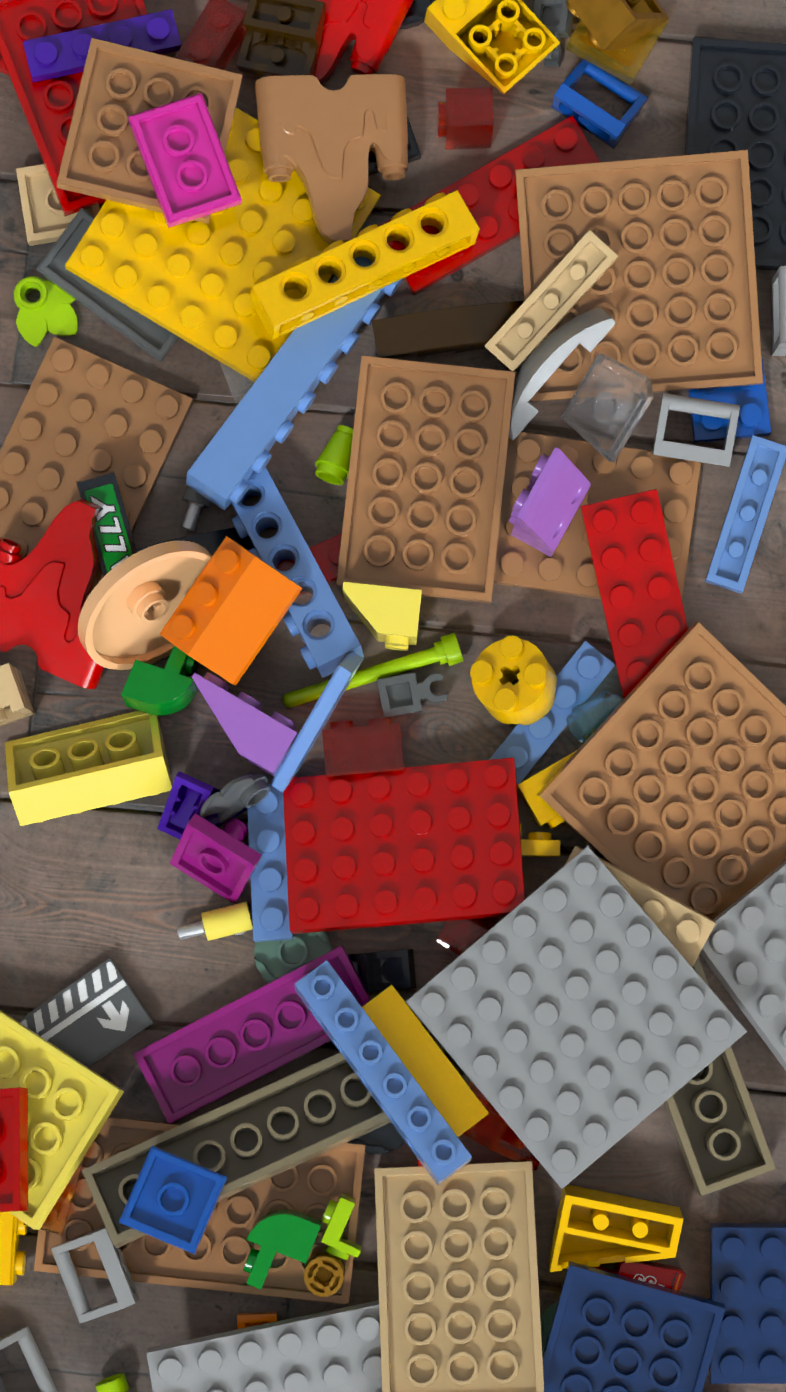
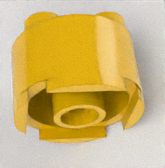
(499, 667)

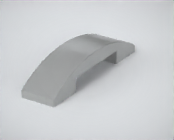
(584, 329)

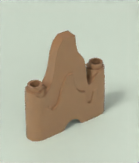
(329, 140)

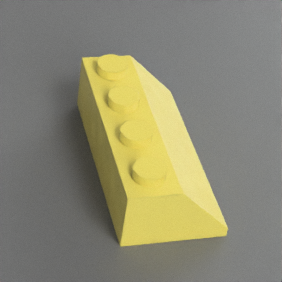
(86, 767)

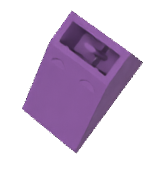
(547, 510)
(254, 734)

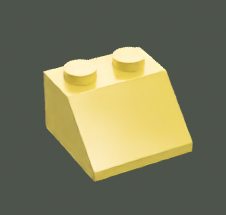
(386, 612)

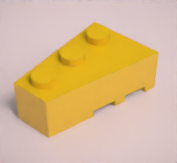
(612, 1228)

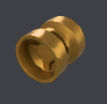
(323, 1267)

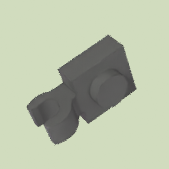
(559, 22)

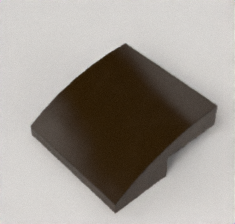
(281, 37)

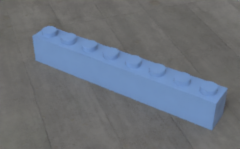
(277, 396)

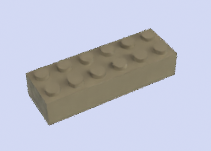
(718, 1125)

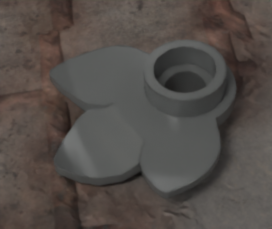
(236, 795)

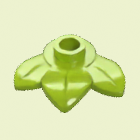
(48, 314)

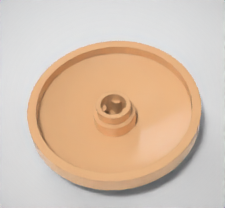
(136, 601)

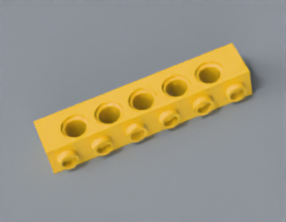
(283, 314)

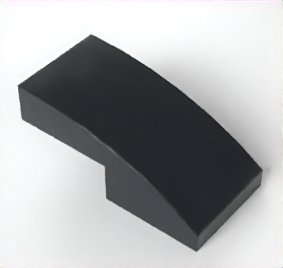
(385, 969)

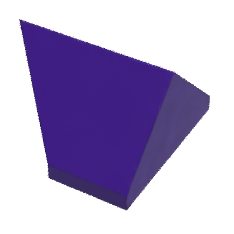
(184, 801)

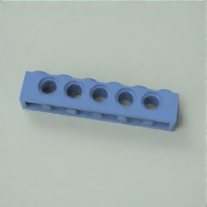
(288, 543)
(382, 1072)

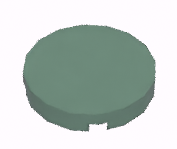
(281, 957)

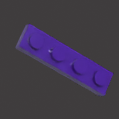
(67, 51)

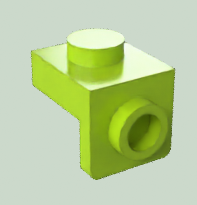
(336, 1218)

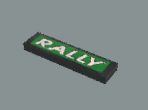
(112, 528)

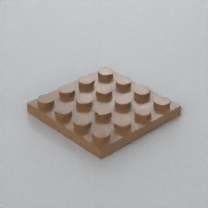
(120, 82)

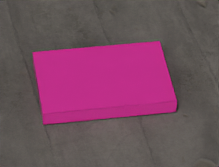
(184, 160)

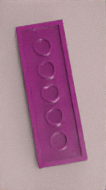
(239, 1041)

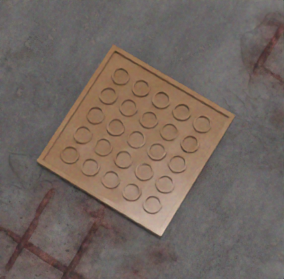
(681, 269)
(685, 778)

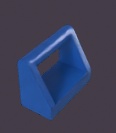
(590, 115)

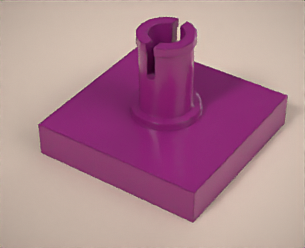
(216, 856)

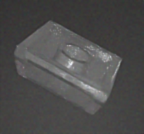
(608, 405)

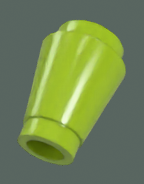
(335, 458)

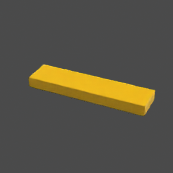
(425, 1061)

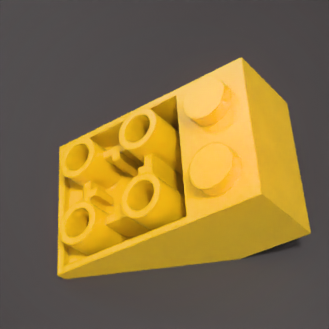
(492, 37)

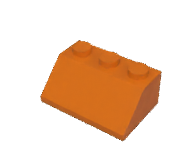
(230, 611)

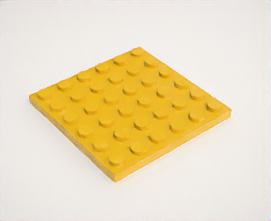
(202, 274)

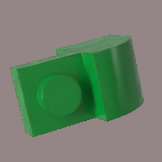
(159, 689)
(280, 1232)

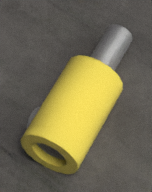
(220, 923)

